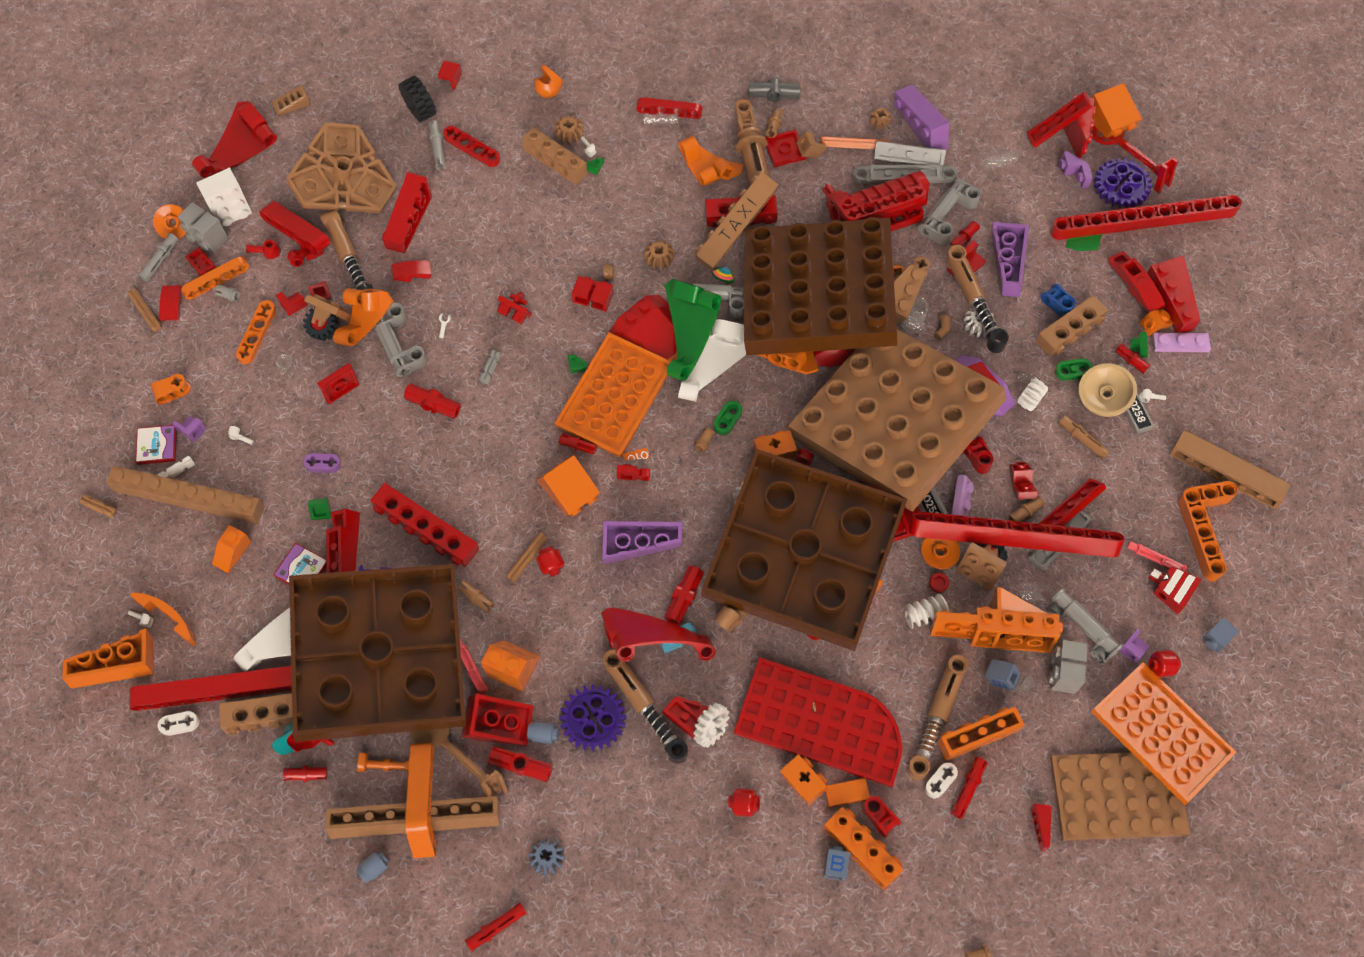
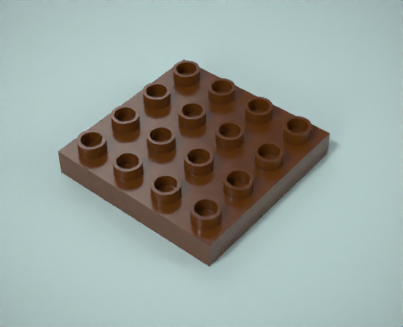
(819, 287)
(804, 549)
(375, 652)

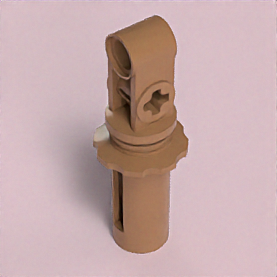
(750, 140)

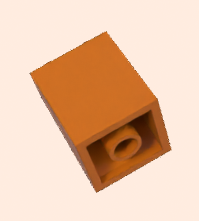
(1115, 111)
(569, 486)
(509, 664)

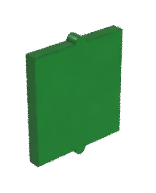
(1084, 243)

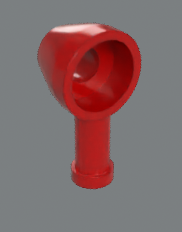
(269, 252)

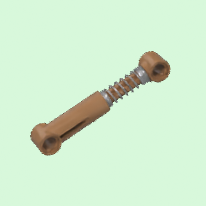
(938, 715)

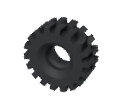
(417, 98)

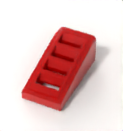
(1042, 822)

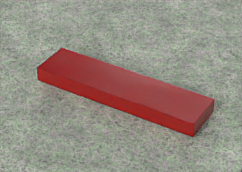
(1060, 119)
(1074, 503)

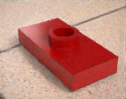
(200, 261)

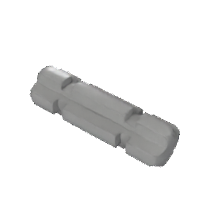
(489, 367)

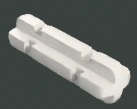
(177, 468)

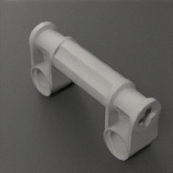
(934, 226)
(734, 295)
(392, 346)
(1105, 645)

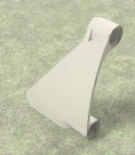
(268, 643)

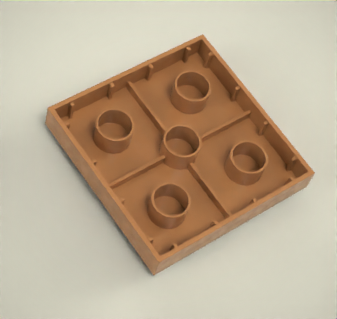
(898, 416)

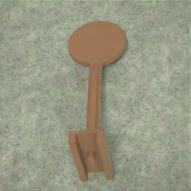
(490, 784)

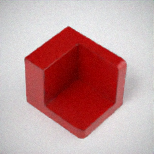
(451, 72)
(292, 303)

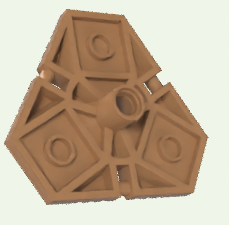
(322, 183)

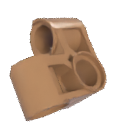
(729, 618)

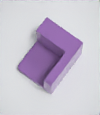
(190, 428)
(1134, 647)

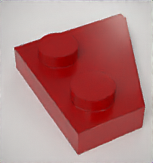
(684, 714)

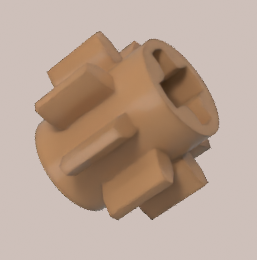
(880, 118)

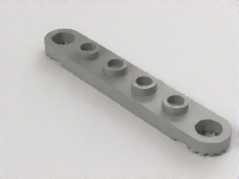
(882, 173)

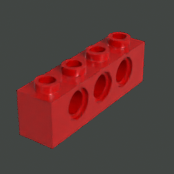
(715, 208)

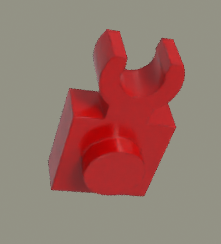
(630, 472)

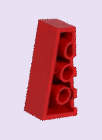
(407, 212)
(1176, 290)

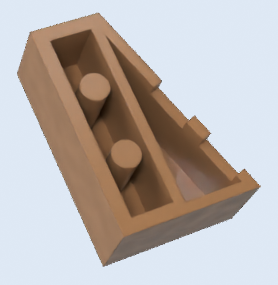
(906, 290)

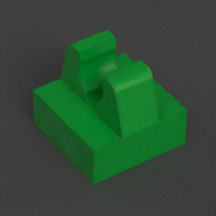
(1140, 344)
(319, 509)

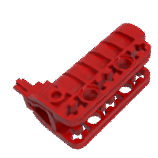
(887, 200)

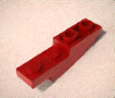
(1138, 280)

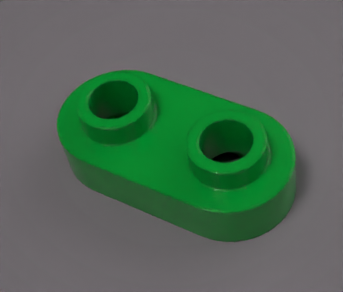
(1072, 369)
(726, 418)

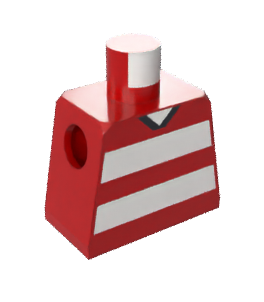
(1174, 587)

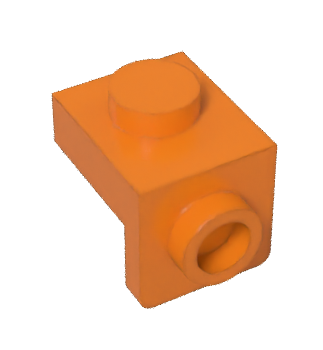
(1156, 320)

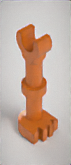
(387, 764)

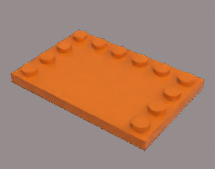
(614, 395)
(1163, 733)

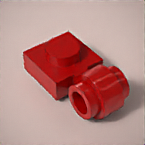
(296, 257)

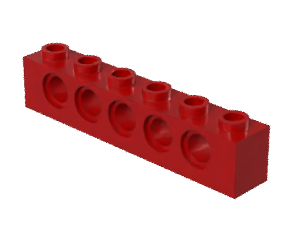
(388, 496)

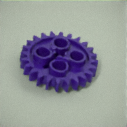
(1131, 192)
(609, 709)

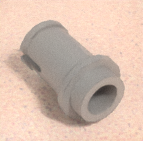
(231, 294)

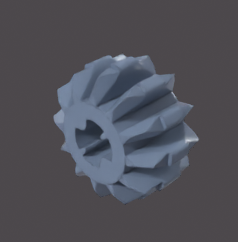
(550, 849)

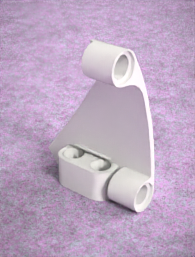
(721, 352)

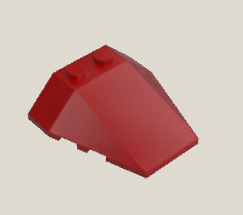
(648, 326)

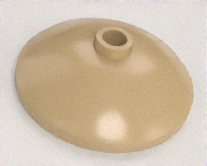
(1111, 380)

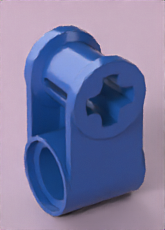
(1057, 298)

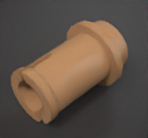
(702, 443)

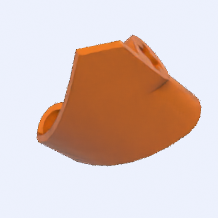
(367, 311)

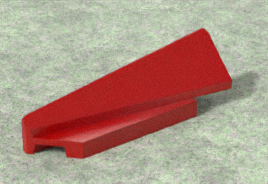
(342, 541)

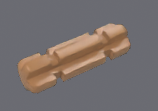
(98, 506)

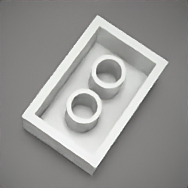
(224, 197)

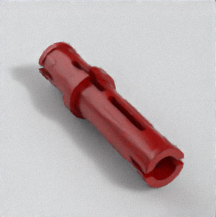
(972, 780)
(496, 926)

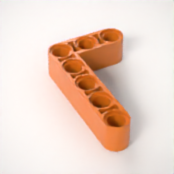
(1203, 524)
(419, 801)

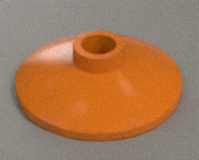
(163, 218)
(950, 550)

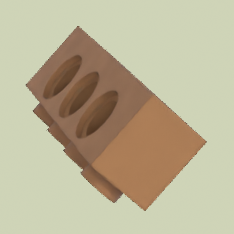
(554, 155)
(1090, 308)
(231, 712)

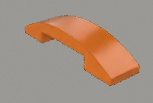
(150, 602)

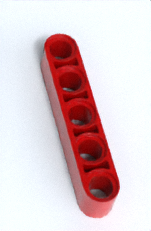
(295, 227)

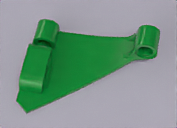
(693, 318)

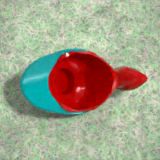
(287, 744)

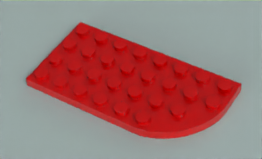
(845, 731)

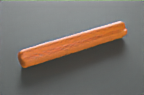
(843, 142)

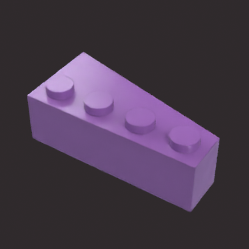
(922, 117)
(1010, 253)
(635, 539)

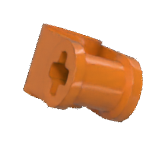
(169, 388)

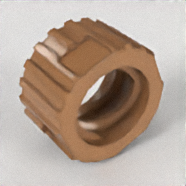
(608, 272)

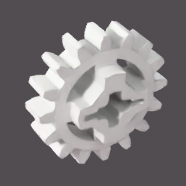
(711, 725)

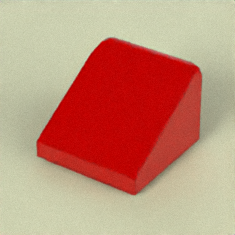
(320, 289)

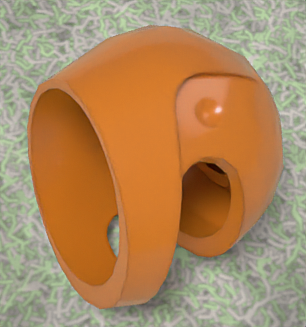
(549, 84)

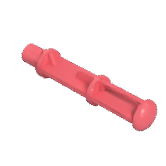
(1154, 556)
(472, 670)

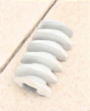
(924, 610)

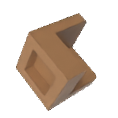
(808, 147)

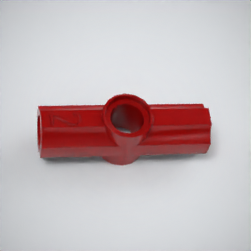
(432, 401)
(683, 595)
(507, 760)

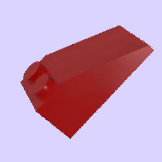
(497, 720)

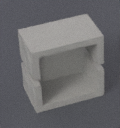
(204, 230)
(1067, 673)

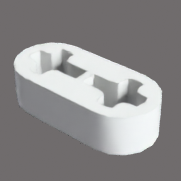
(177, 719)
(944, 783)

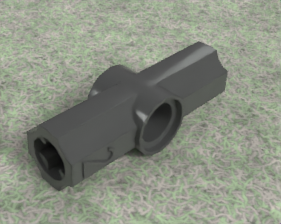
(774, 90)

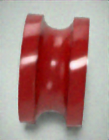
(804, 457)

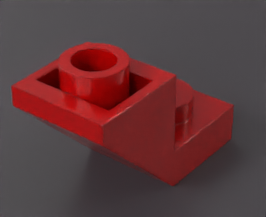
(1023, 480)

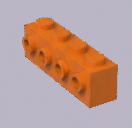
(980, 733)
(863, 848)

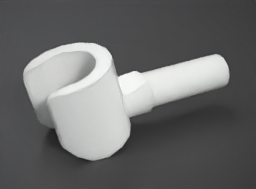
(590, 150)
(443, 325)
(1147, 394)
(234, 435)
(145, 619)

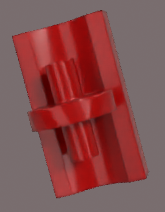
(520, 312)

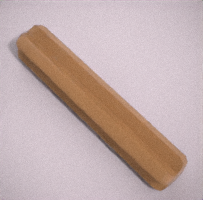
(144, 310)
(526, 557)

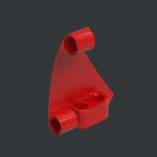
(242, 139)
(633, 629)

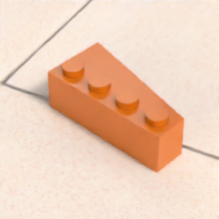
(111, 662)

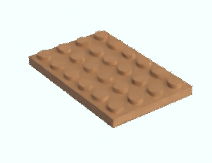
(1113, 799)

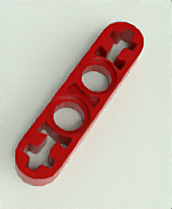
(651, 105)
(473, 144)

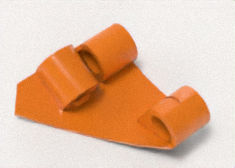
(705, 165)

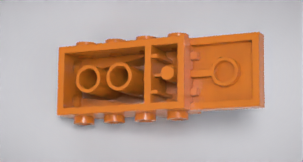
(1005, 616)

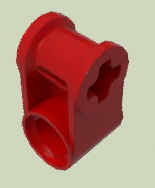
(977, 452)
(880, 817)

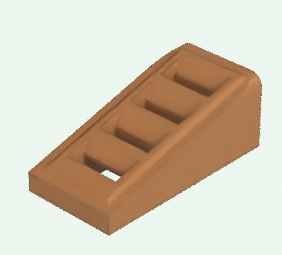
(292, 106)

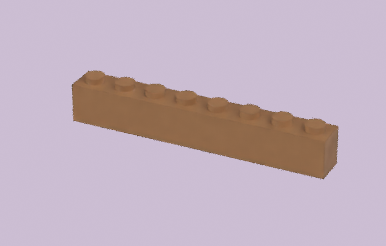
(185, 494)
(391, 817)

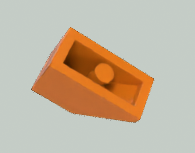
(230, 548)

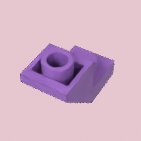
(1073, 165)

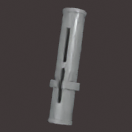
(436, 139)
(162, 252)

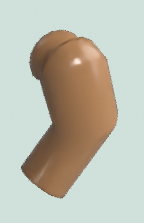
(946, 326)

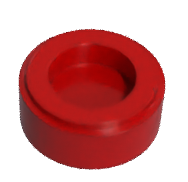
(939, 582)

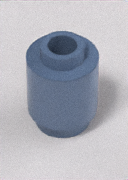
(542, 732)
(373, 866)

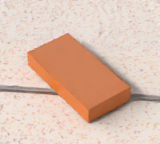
(847, 793)

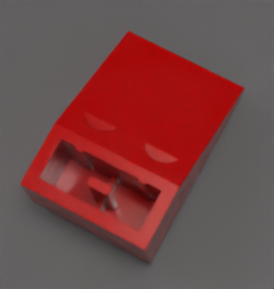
(1079, 131)

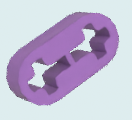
(321, 465)

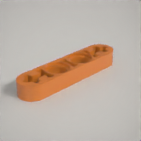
(231, 269)
(252, 331)

